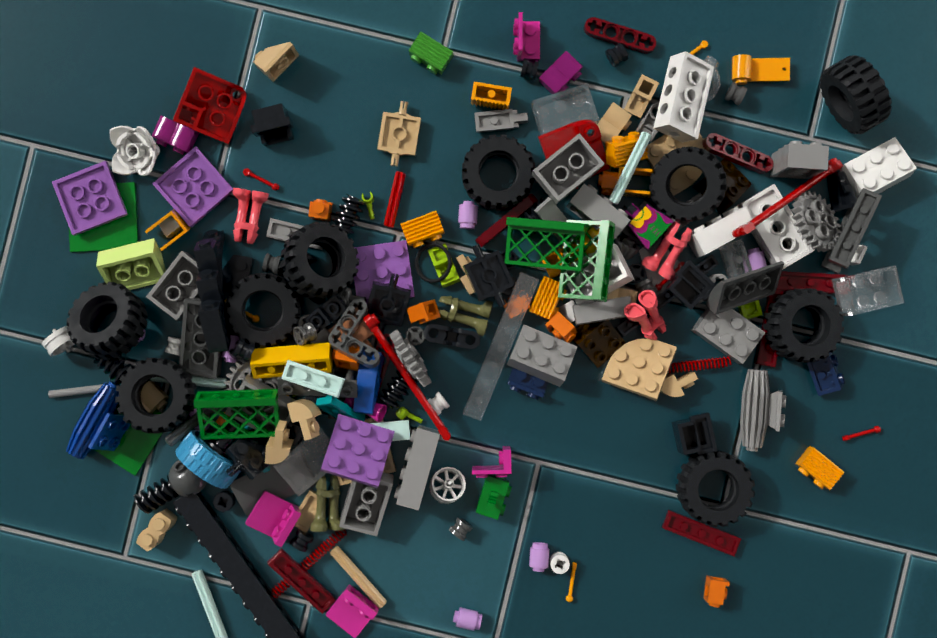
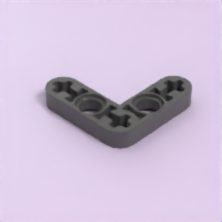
(348, 340)

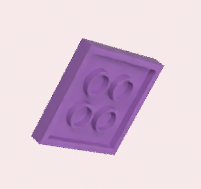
(193, 187)
(89, 198)
(379, 262)
(357, 451)

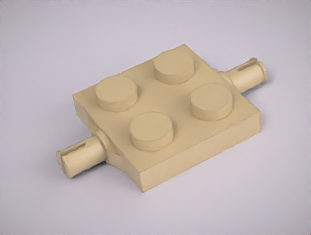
(399, 134)

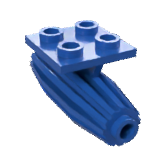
(98, 425)

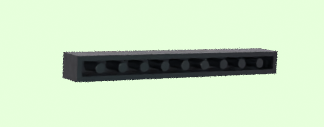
(236, 567)

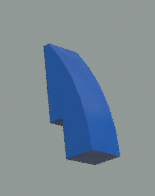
(368, 386)

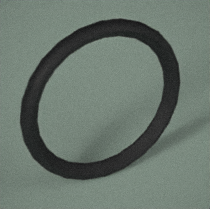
(448, 268)

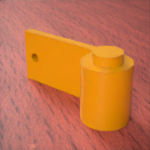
(751, 69)

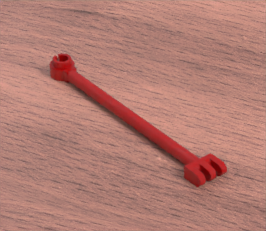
(833, 165)
(372, 321)

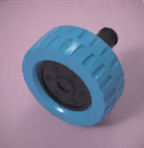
(208, 457)

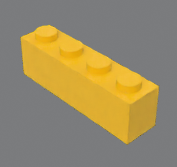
(271, 361)

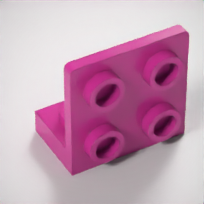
(528, 39)
(500, 470)
(273, 517)
(352, 611)

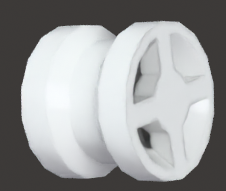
(173, 346)
(438, 403)
(557, 559)

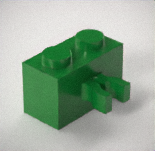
(493, 496)

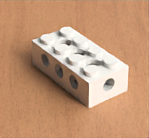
(683, 97)
(769, 239)

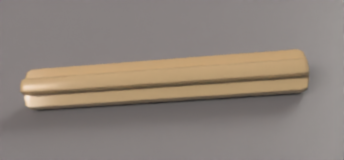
(358, 577)

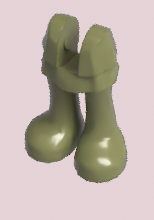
(483, 310)
(319, 523)

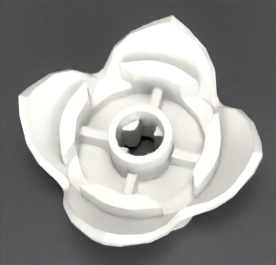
(135, 150)

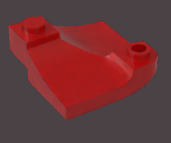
(210, 105)
(559, 137)

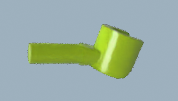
(369, 205)
(403, 412)

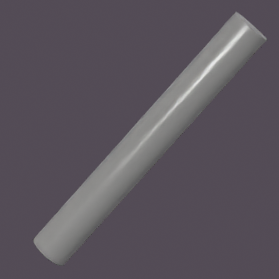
(74, 391)

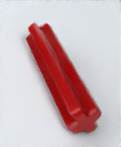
(394, 199)

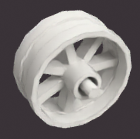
(58, 342)
(447, 485)

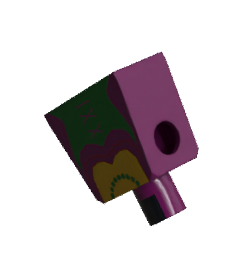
(647, 224)

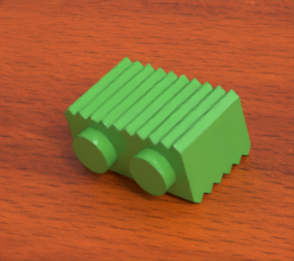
(430, 53)

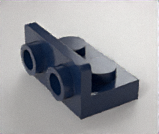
(826, 375)
(533, 385)

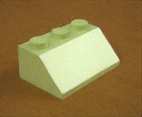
(132, 264)

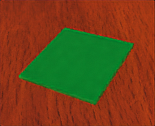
(112, 234)
(133, 448)

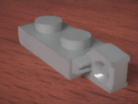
(499, 120)

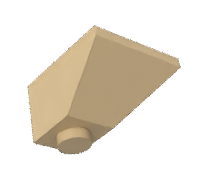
(275, 59)

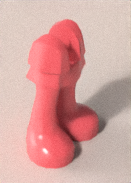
(243, 197)
(667, 268)
(637, 313)

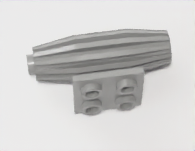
(759, 409)

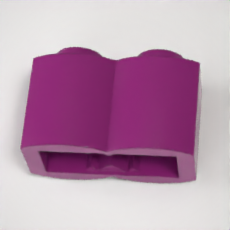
(561, 73)
(174, 134)

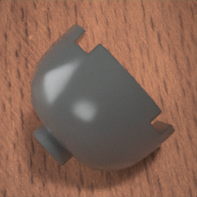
(184, 480)

